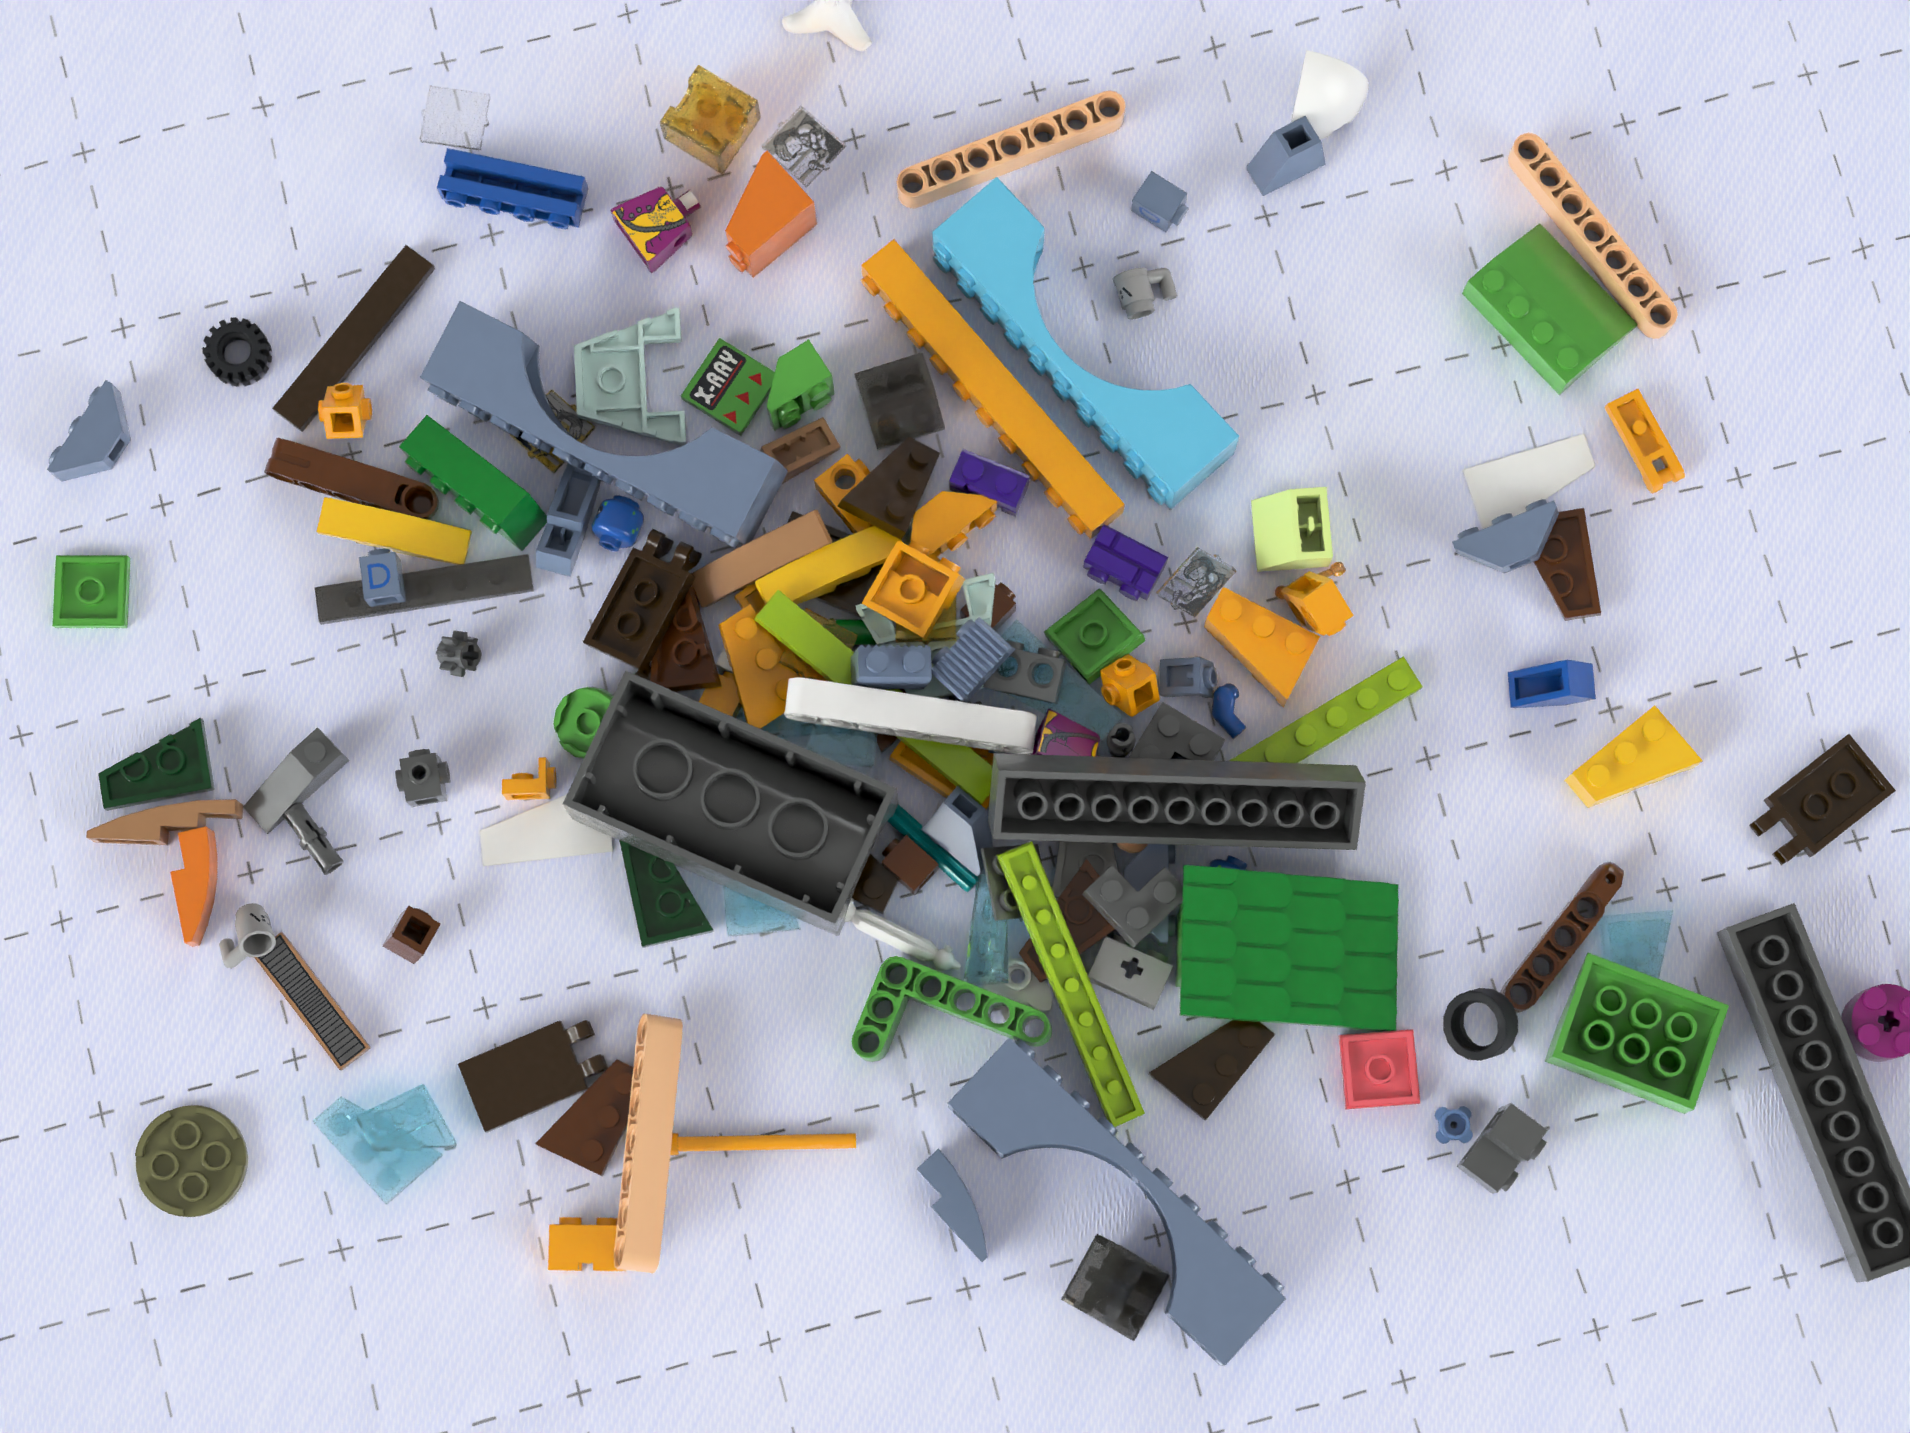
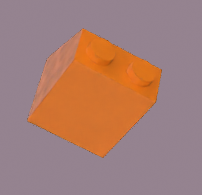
(768, 217)

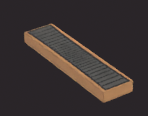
(313, 1003)

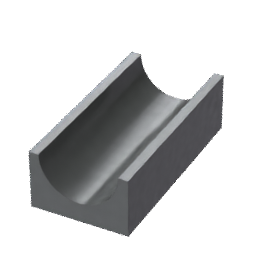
(730, 802)

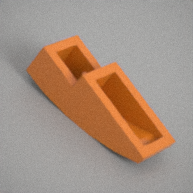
(196, 883)

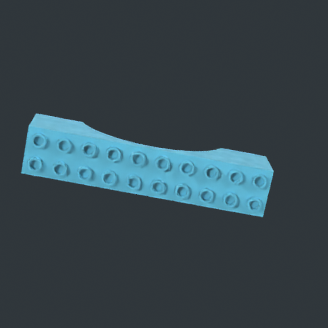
(1162, 435)

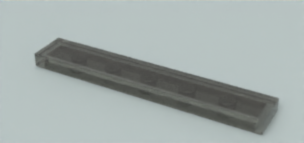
(430, 589)

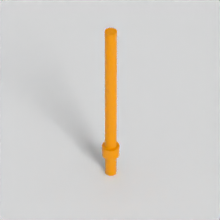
(762, 1142)

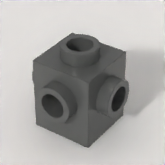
(430, 788)

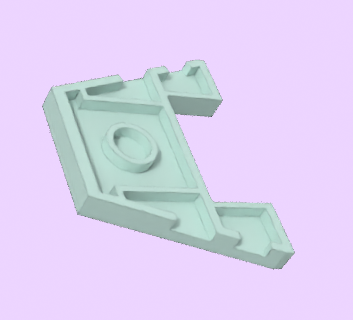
(613, 379)
(979, 599)

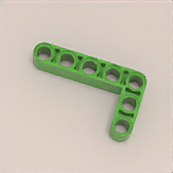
(945, 1001)

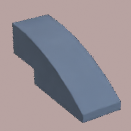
(567, 521)
(955, 1204)

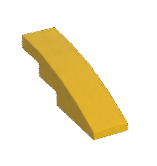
(394, 531)
(829, 566)

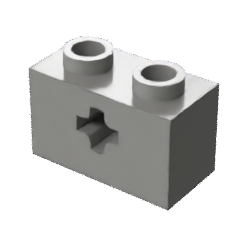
(1110, 975)

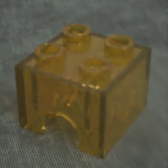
(711, 120)

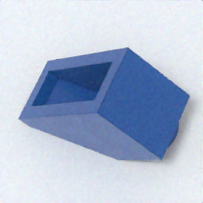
(1552, 684)

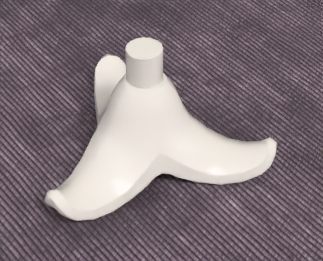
(830, 16)

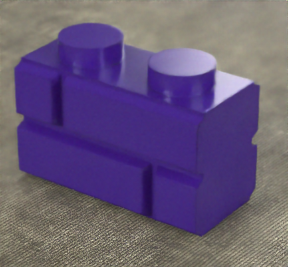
(991, 479)
(1124, 563)

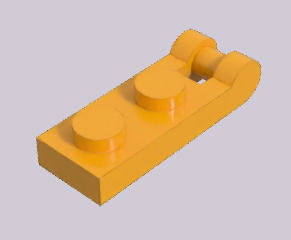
(1644, 440)

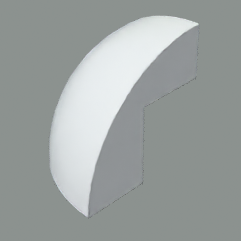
(1328, 93)

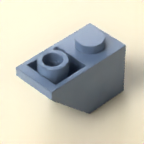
(1286, 156)
(961, 829)

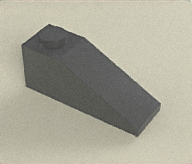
(295, 779)

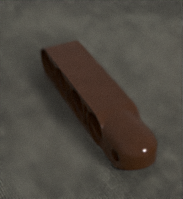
(350, 480)
(1598, 894)

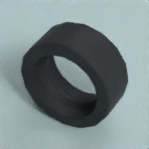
(1454, 1024)

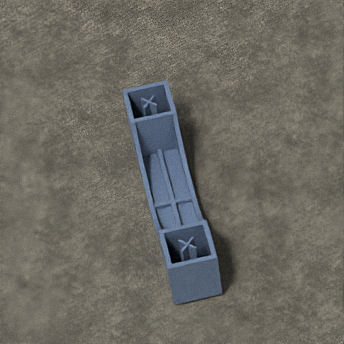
(498, 376)
(1213, 1286)

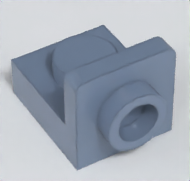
(1187, 677)

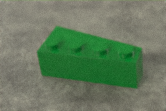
(474, 483)

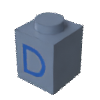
(1160, 202)
(382, 578)

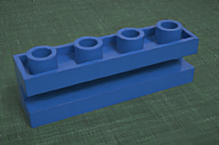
(513, 189)

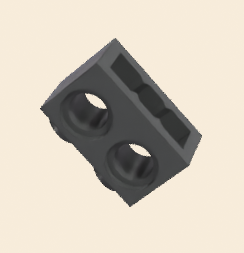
(1023, 681)

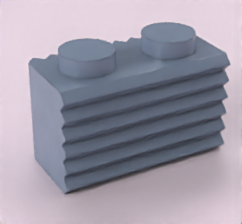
(971, 659)
(891, 667)

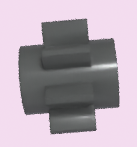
(458, 653)

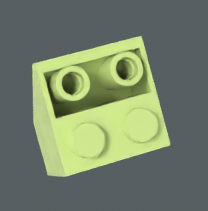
(1292, 530)

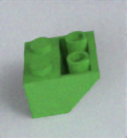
(798, 385)

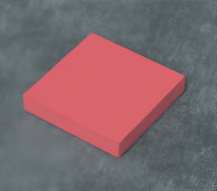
(1379, 1069)

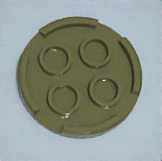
(191, 1161)

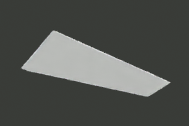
(1526, 477)
(540, 835)

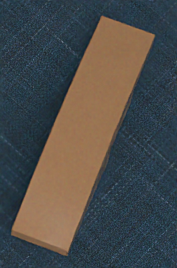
(803, 447)
(759, 558)
(154, 824)

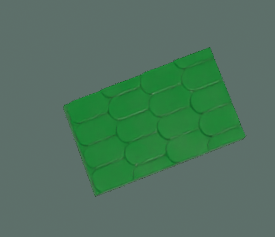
(1287, 949)

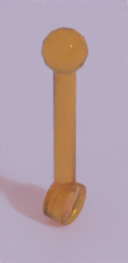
(1336, 570)

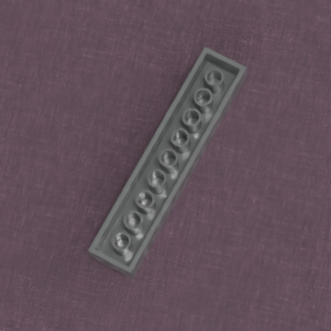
(1175, 801)
(1823, 1089)

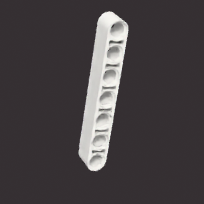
(910, 716)

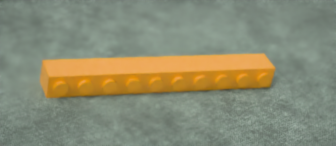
(991, 389)

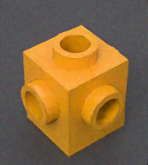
(345, 411)
(1129, 685)

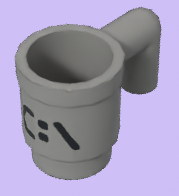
(1136, 292)
(253, 935)

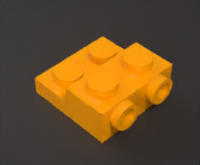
(914, 588)

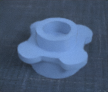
(1461, 1117)

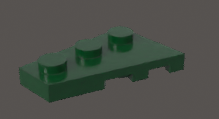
(164, 771)
(661, 899)

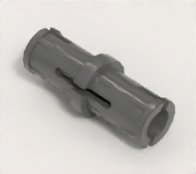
(1125, 734)
(313, 838)

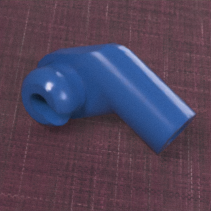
(1223, 709)

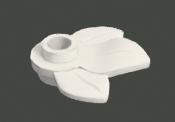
(1028, 992)

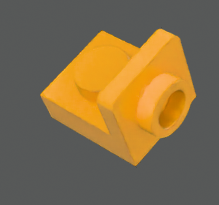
(525, 787)

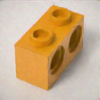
(826, 486)
(1317, 604)

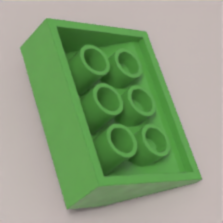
(1548, 308)
(1637, 1034)

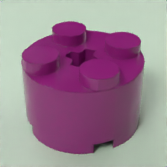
(1869, 1036)

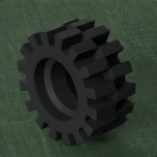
(226, 334)

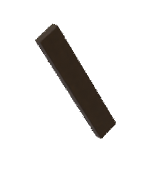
(354, 336)

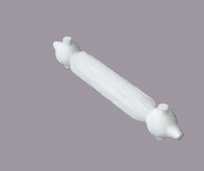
(901, 938)

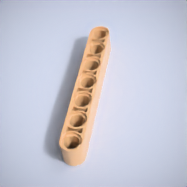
(1020, 135)
(1592, 252)
(648, 1143)

